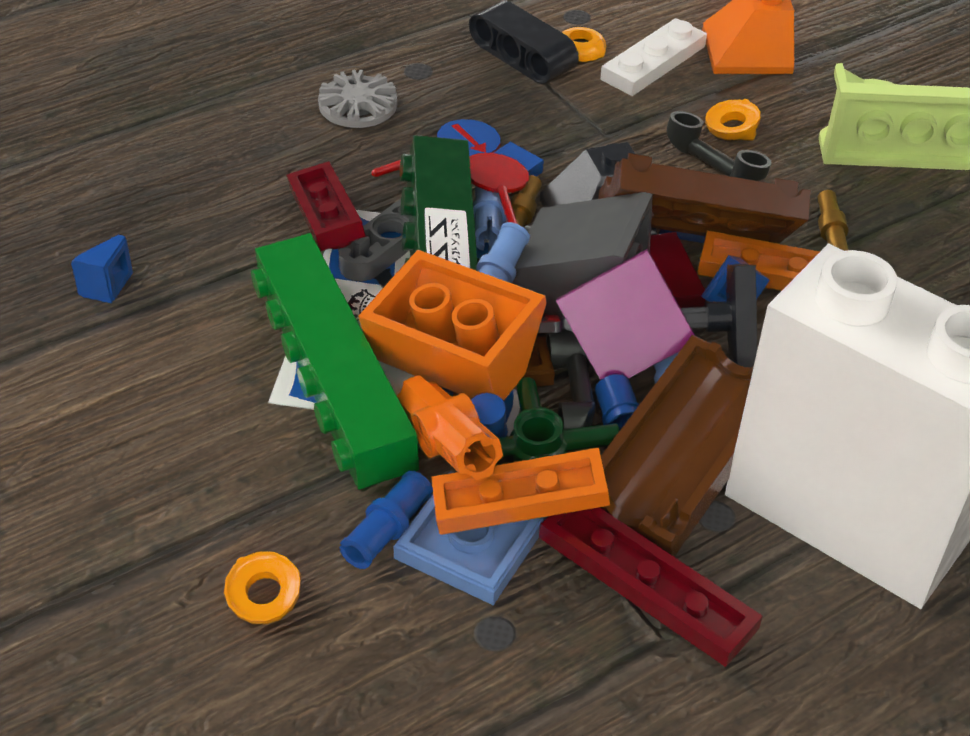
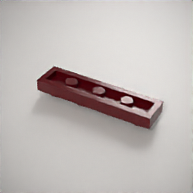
(654, 581)

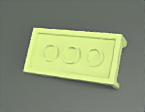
(896, 125)

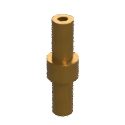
(524, 202)
(832, 221)

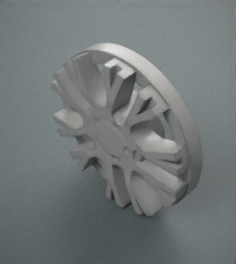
(357, 97)

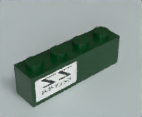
(438, 200)

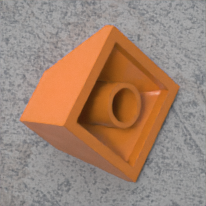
(751, 37)

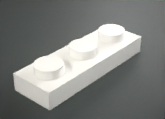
(653, 56)

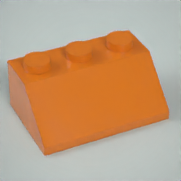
(454, 326)

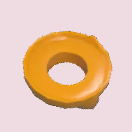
(590, 50)
(733, 110)
(256, 567)

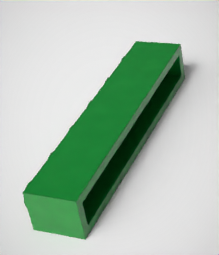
(335, 363)

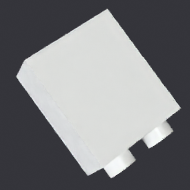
(861, 422)

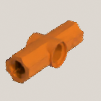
(450, 428)

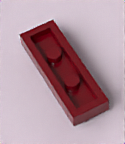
(326, 207)

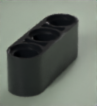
(523, 41)

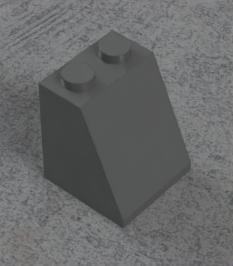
(581, 242)

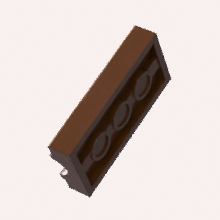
(712, 202)
(677, 445)

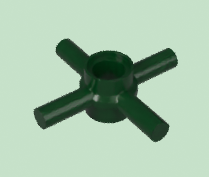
(540, 431)

